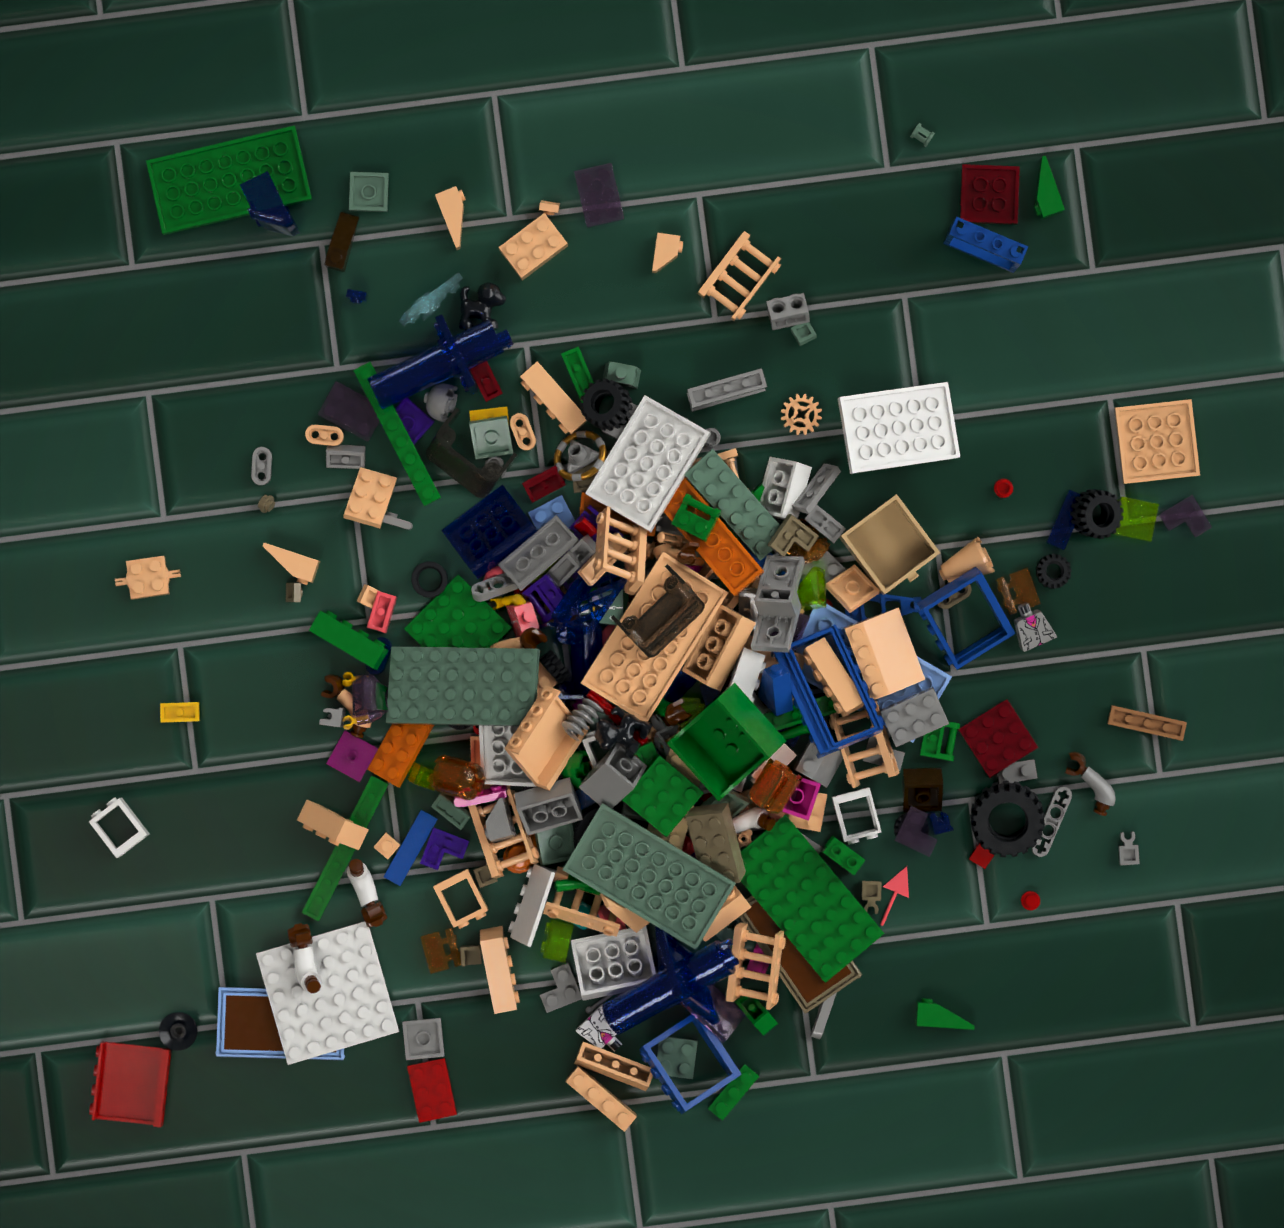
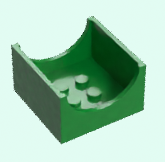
(726, 742)

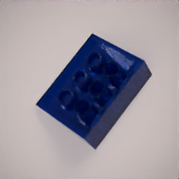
(489, 531)

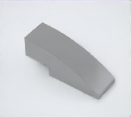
(573, 560)

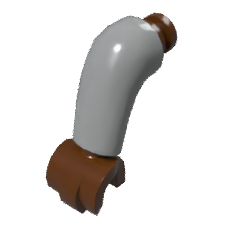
(1103, 790)

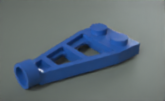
(859, 613)

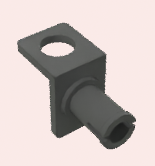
(663, 733)

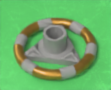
(580, 456)

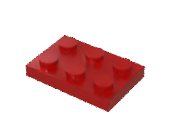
(432, 1090)

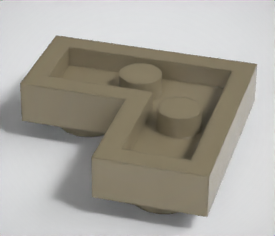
(792, 531)

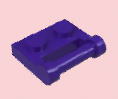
(549, 593)

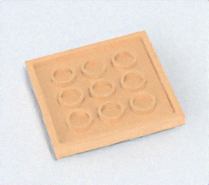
(1157, 441)

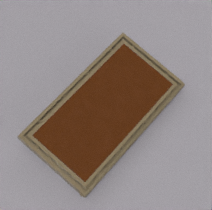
(794, 970)

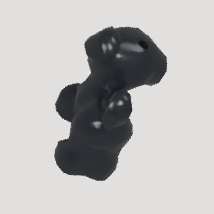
(489, 297)
(608, 734)

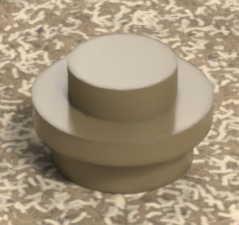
(266, 503)

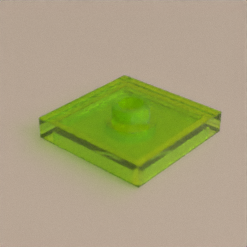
(1138, 519)

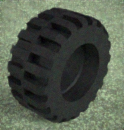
(1014, 843)

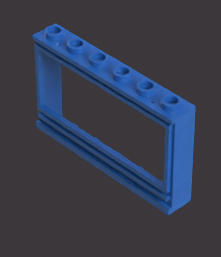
(807, 704)

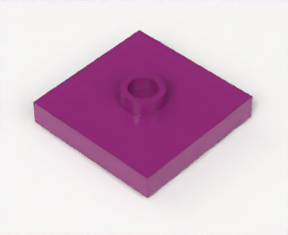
(352, 756)

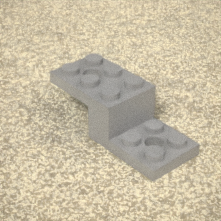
(777, 603)

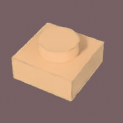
(549, 207)
(367, 596)
(387, 845)

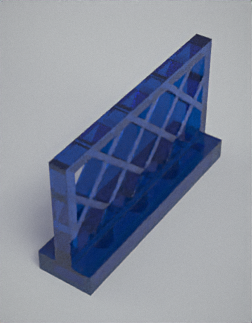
(580, 592)

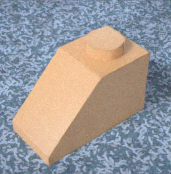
(666, 250)

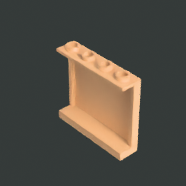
(541, 742)

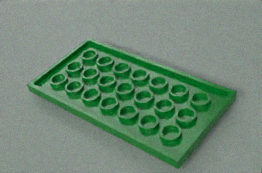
(205, 182)
(807, 899)

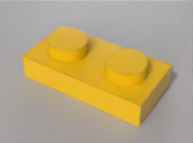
(488, 413)
(179, 712)

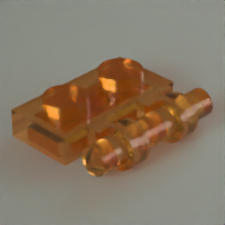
(1023, 587)
(435, 952)

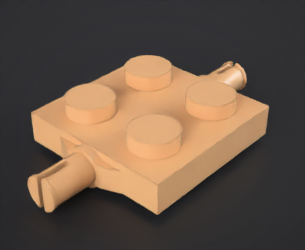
(147, 577)

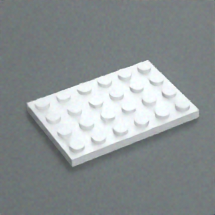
(898, 427)
(647, 463)

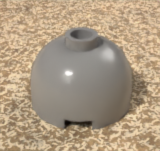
(441, 401)

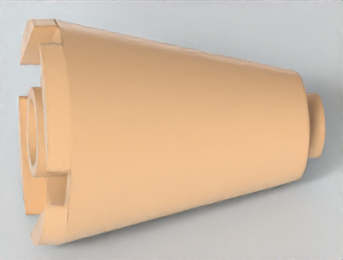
(966, 559)

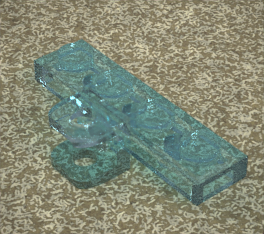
(429, 302)

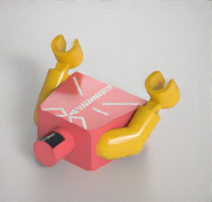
(520, 612)

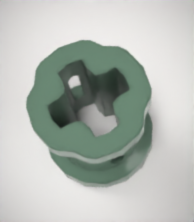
(929, 135)

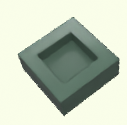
(803, 333)

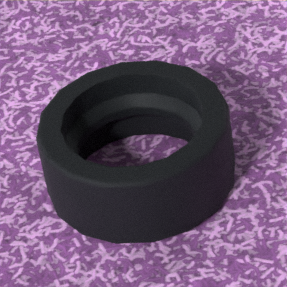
(415, 576)

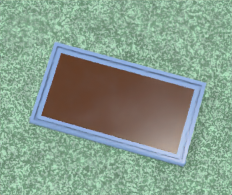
(249, 1027)

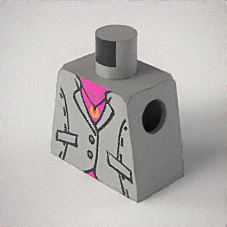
(1032, 628)

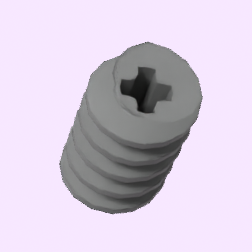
(581, 717)

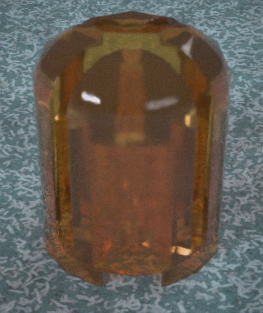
(457, 777)
(774, 786)

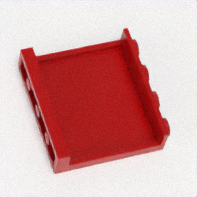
(130, 1083)

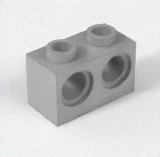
(788, 314)

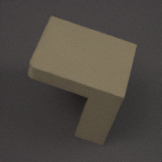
(471, 955)

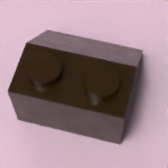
(922, 789)

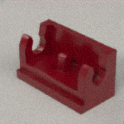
(543, 484)

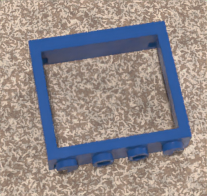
(985, 245)
(981, 645)
(667, 1085)

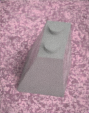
(819, 769)
(613, 777)

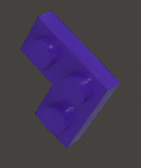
(440, 843)

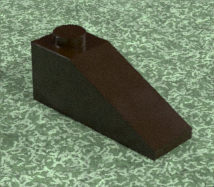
(341, 242)

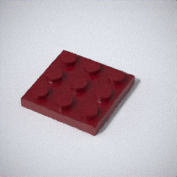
(989, 194)
(998, 738)

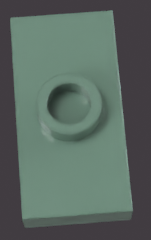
(445, 806)

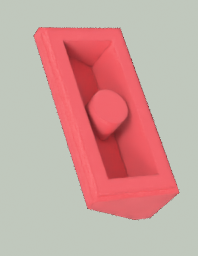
(382, 612)

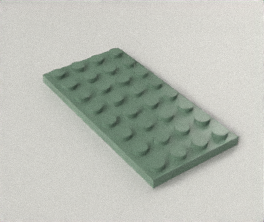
(461, 685)
(649, 876)

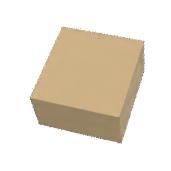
(889, 545)

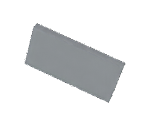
(538, 552)

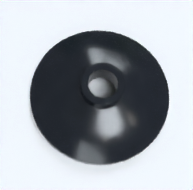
(168, 1032)

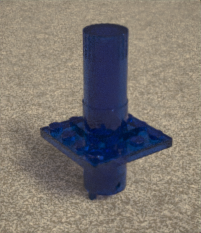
(434, 365)
(683, 980)

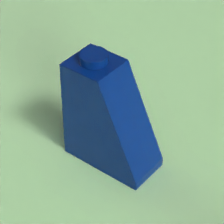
(776, 689)

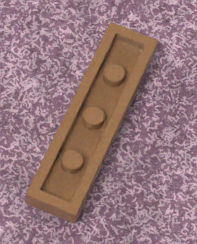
(1146, 723)

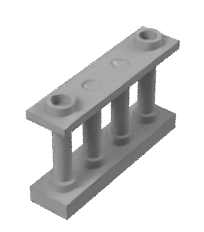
(726, 390)

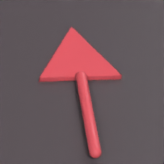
(899, 885)

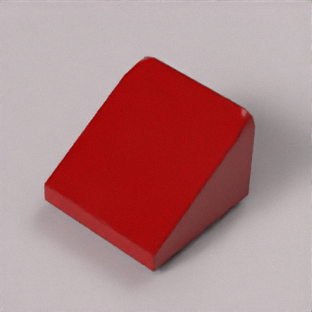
(585, 527)
(981, 856)

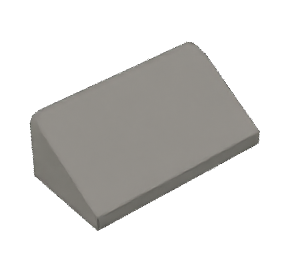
(345, 456)

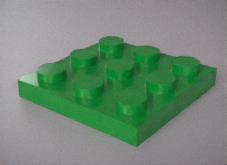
(663, 796)

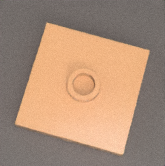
(852, 588)

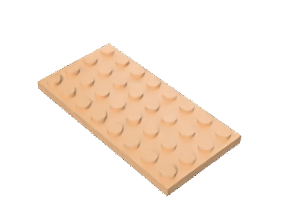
(624, 671)

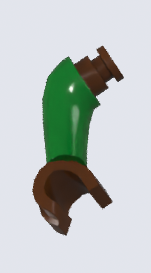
(672, 712)

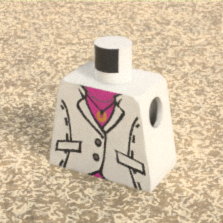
(597, 1031)

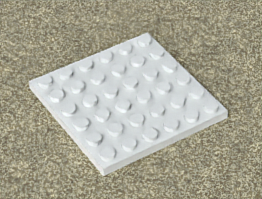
(346, 1009)

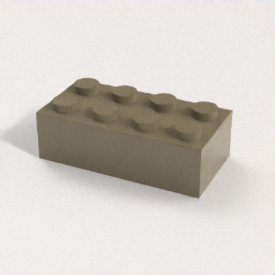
(716, 839)

